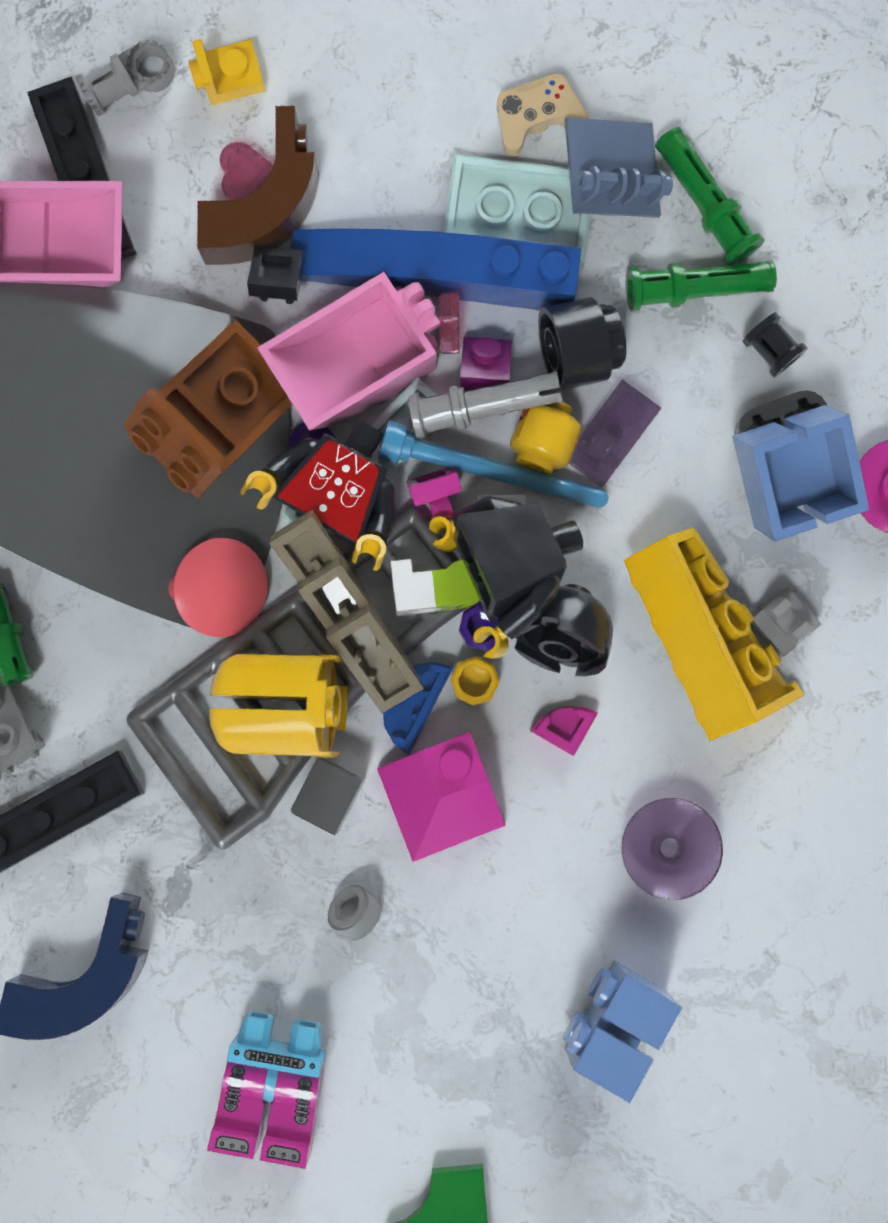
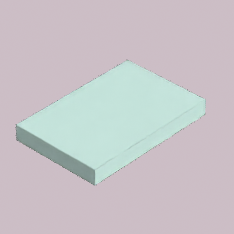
(514, 202)

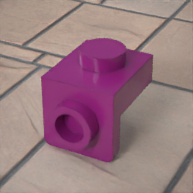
(485, 362)

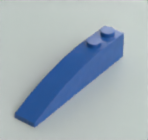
(473, 265)

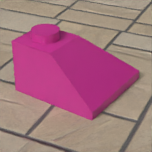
(441, 796)

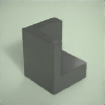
(327, 795)

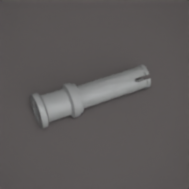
(462, 406)

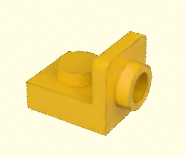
(226, 71)

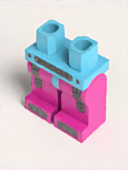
(274, 1073)

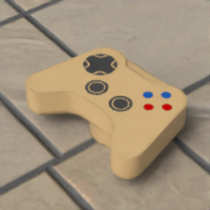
(535, 108)

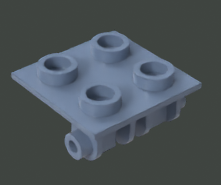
(614, 168)

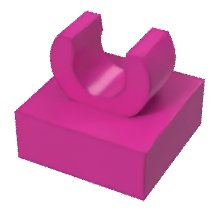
(434, 490)

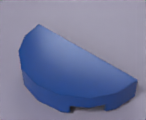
(408, 718)

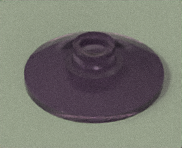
(697, 854)

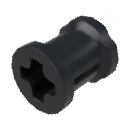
(774, 344)

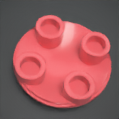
(219, 587)

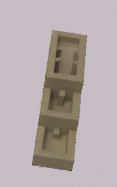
(346, 612)

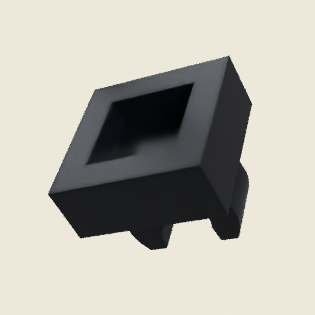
(275, 273)

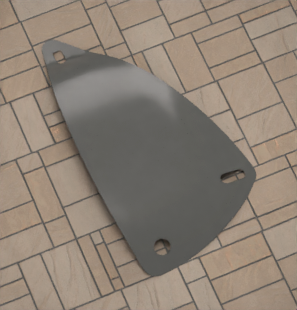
(69, 474)

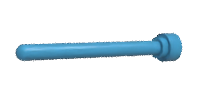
(402, 444)

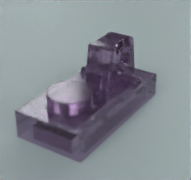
(613, 433)

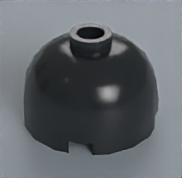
(569, 632)

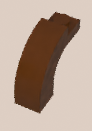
(270, 214)

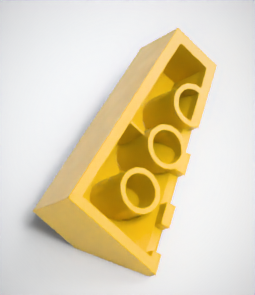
(708, 635)

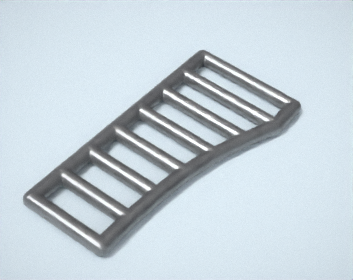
(179, 690)

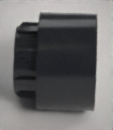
(581, 341)

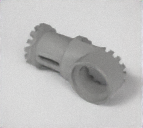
(123, 76)

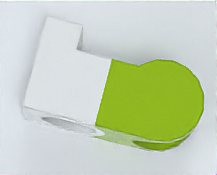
(432, 589)

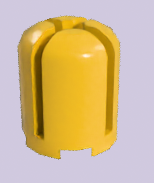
(284, 679)

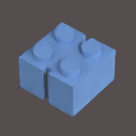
(801, 464)
(608, 1052)

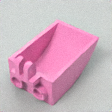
(61, 232)
(355, 351)

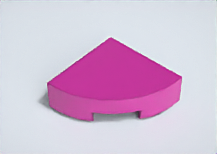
(565, 727)

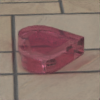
(243, 170)
(449, 322)

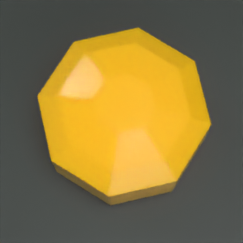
(474, 681)

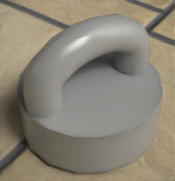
(354, 912)

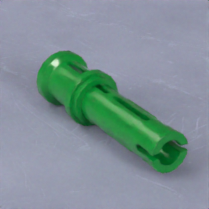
(719, 213)
(678, 284)

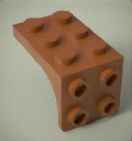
(209, 411)

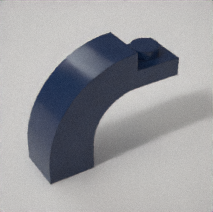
(52, 1009)

